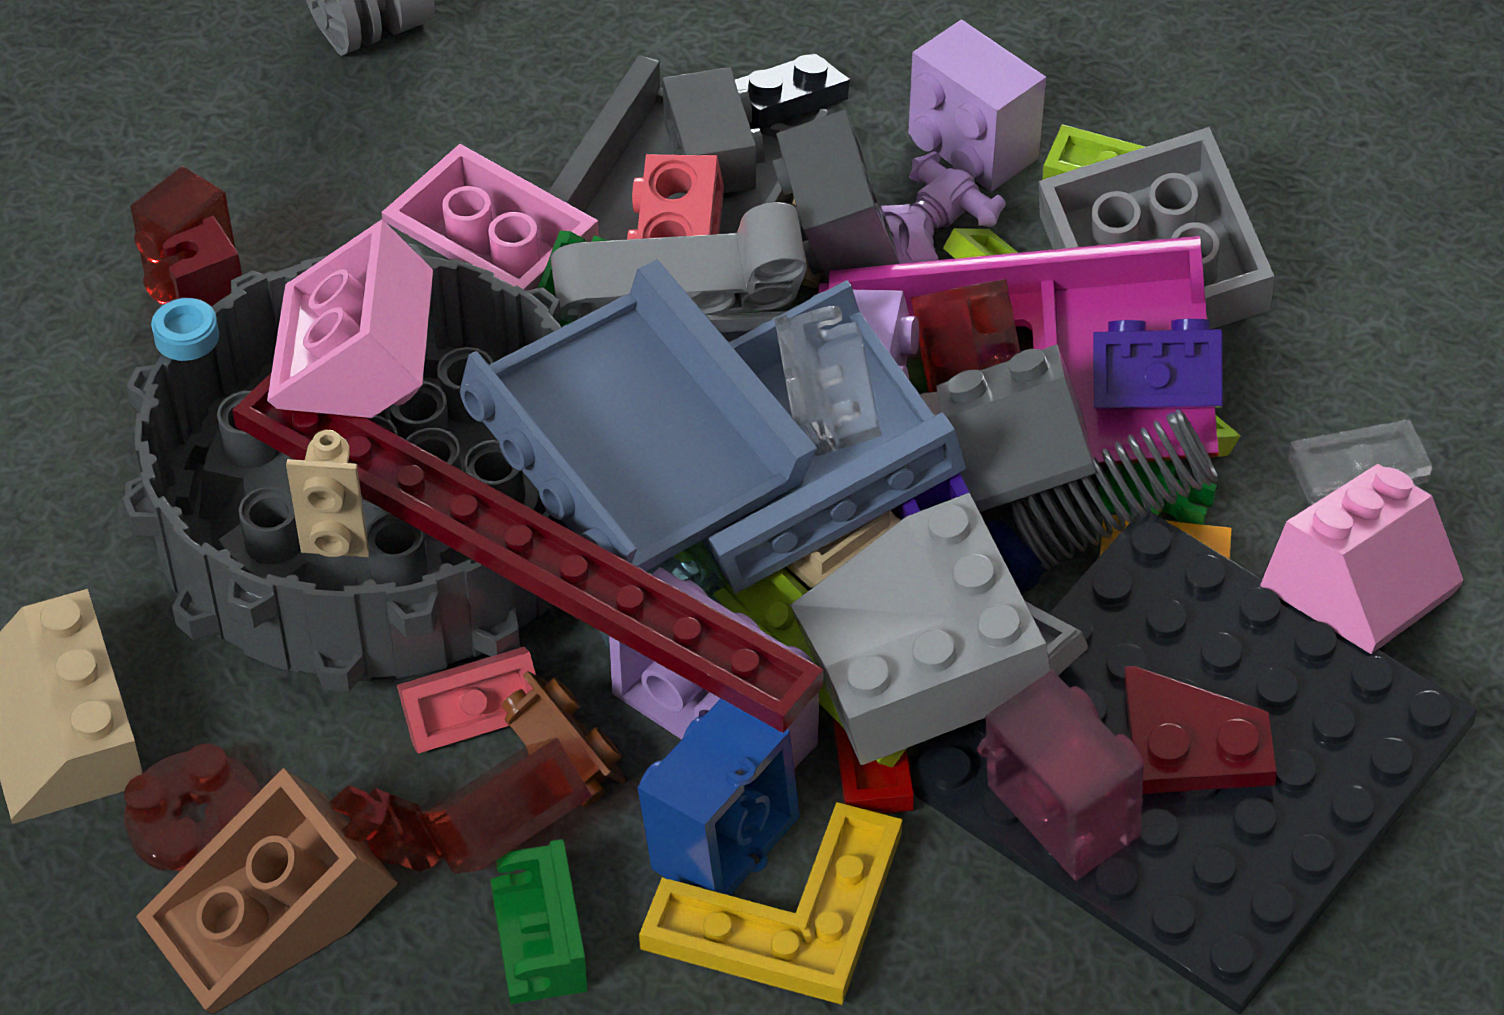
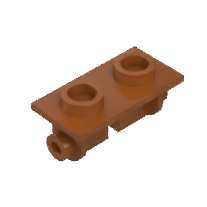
(550, 714)

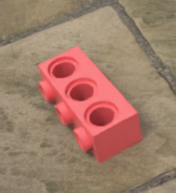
(687, 216)

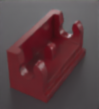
(210, 271)

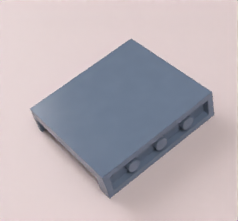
(640, 423)
(845, 484)

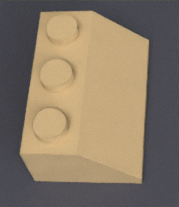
(60, 711)

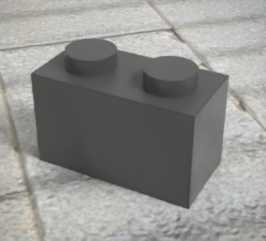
(713, 118)

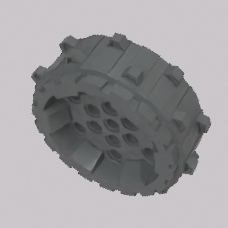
(229, 517)

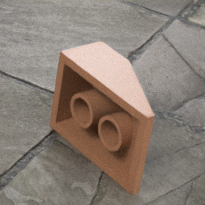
(265, 893)

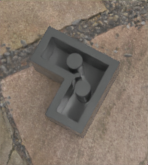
(834, 196)

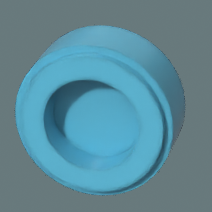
(185, 329)

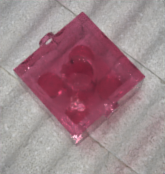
(1064, 773)

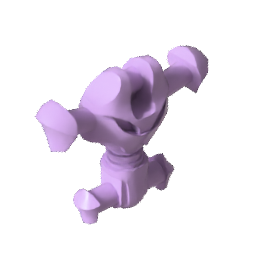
(937, 206)

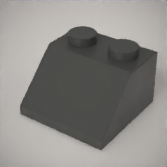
(1017, 427)

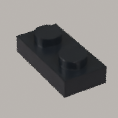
(793, 89)

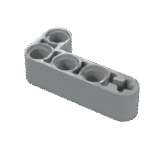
(720, 272)

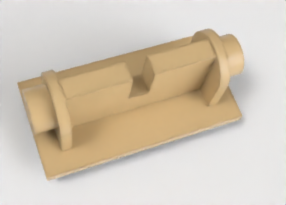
(328, 499)

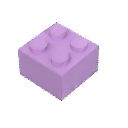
(976, 105)

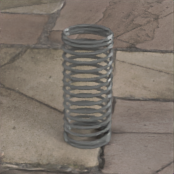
(1034, 523)

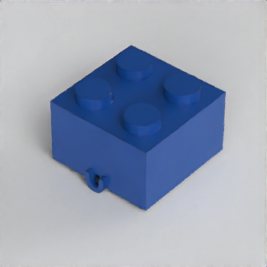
(719, 800)

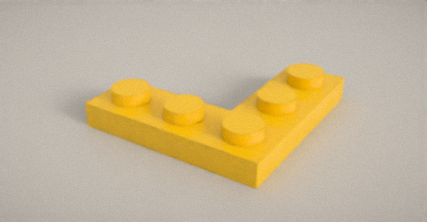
(796, 951)

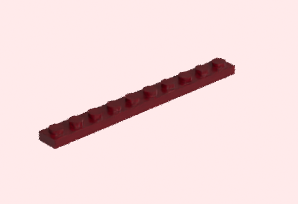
(553, 562)

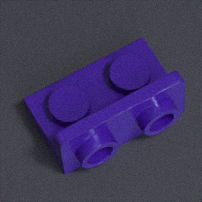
(1158, 367)

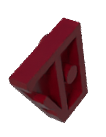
(1196, 736)

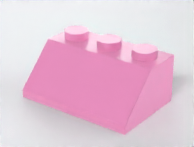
(486, 217)
(354, 329)
(1366, 558)

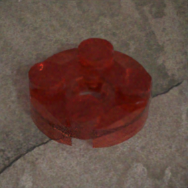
(170, 784)

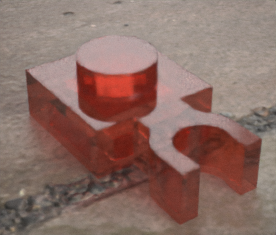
(389, 827)

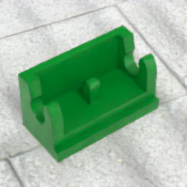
(538, 924)

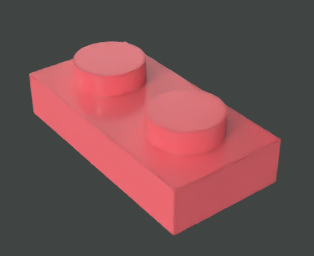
(463, 699)

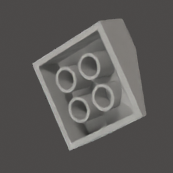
(1167, 194)
(921, 631)

